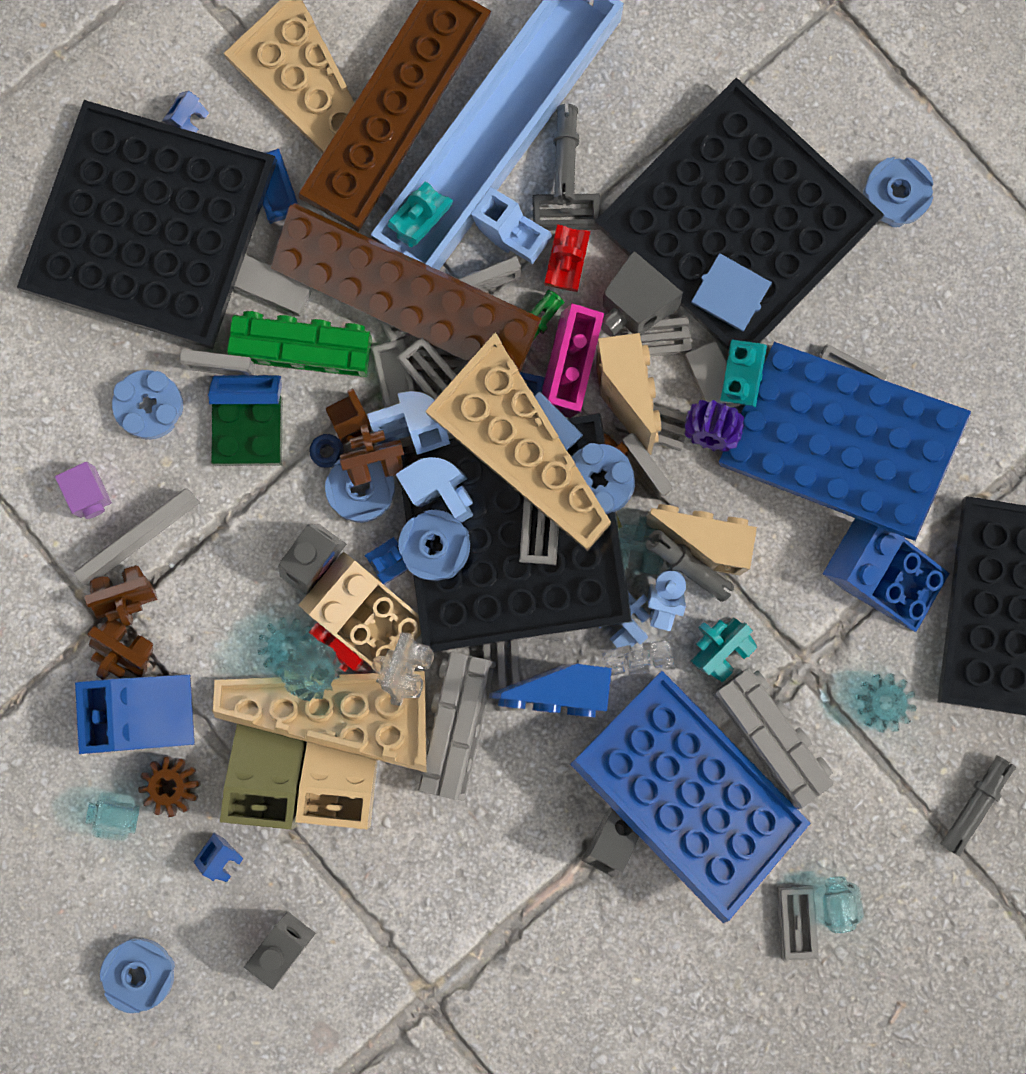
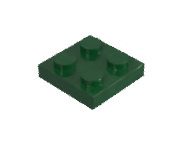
(247, 434)

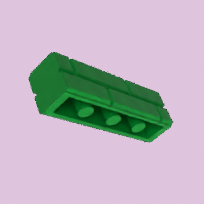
(301, 345)

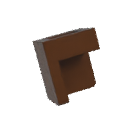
(347, 417)

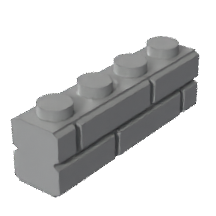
(456, 725)
(773, 738)

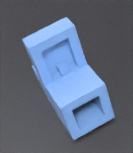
(507, 228)
(411, 420)
(434, 478)

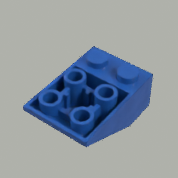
(886, 573)
(571, 686)
(134, 713)

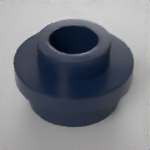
(321, 442)

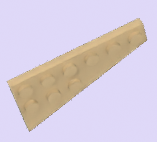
(294, 71)
(508, 431)
(349, 718)

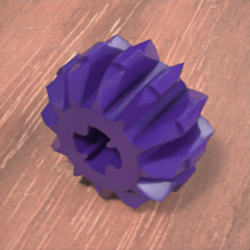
(714, 425)

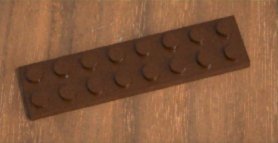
(393, 109)
(399, 288)

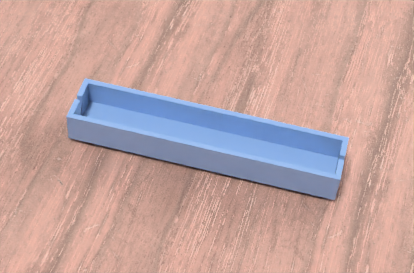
(504, 118)

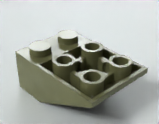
(263, 779)

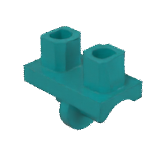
(419, 214)
(743, 373)
(719, 644)

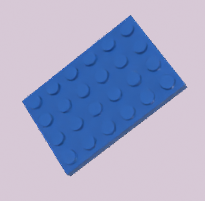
(847, 440)
(691, 796)

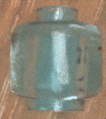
(113, 816)
(839, 905)

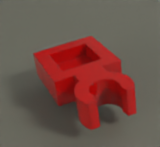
(343, 653)

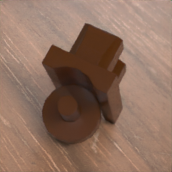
(356, 461)
(122, 599)
(107, 643)

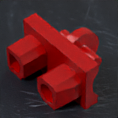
(567, 258)

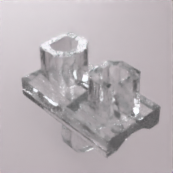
(397, 669)

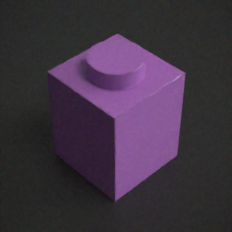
(83, 490)

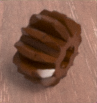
(156, 782)

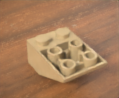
(626, 385)
(717, 543)
(359, 610)
(336, 788)

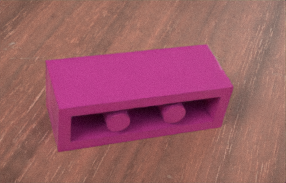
(572, 358)

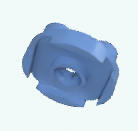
(900, 172)
(130, 394)
(606, 458)
(356, 508)
(417, 555)
(117, 981)

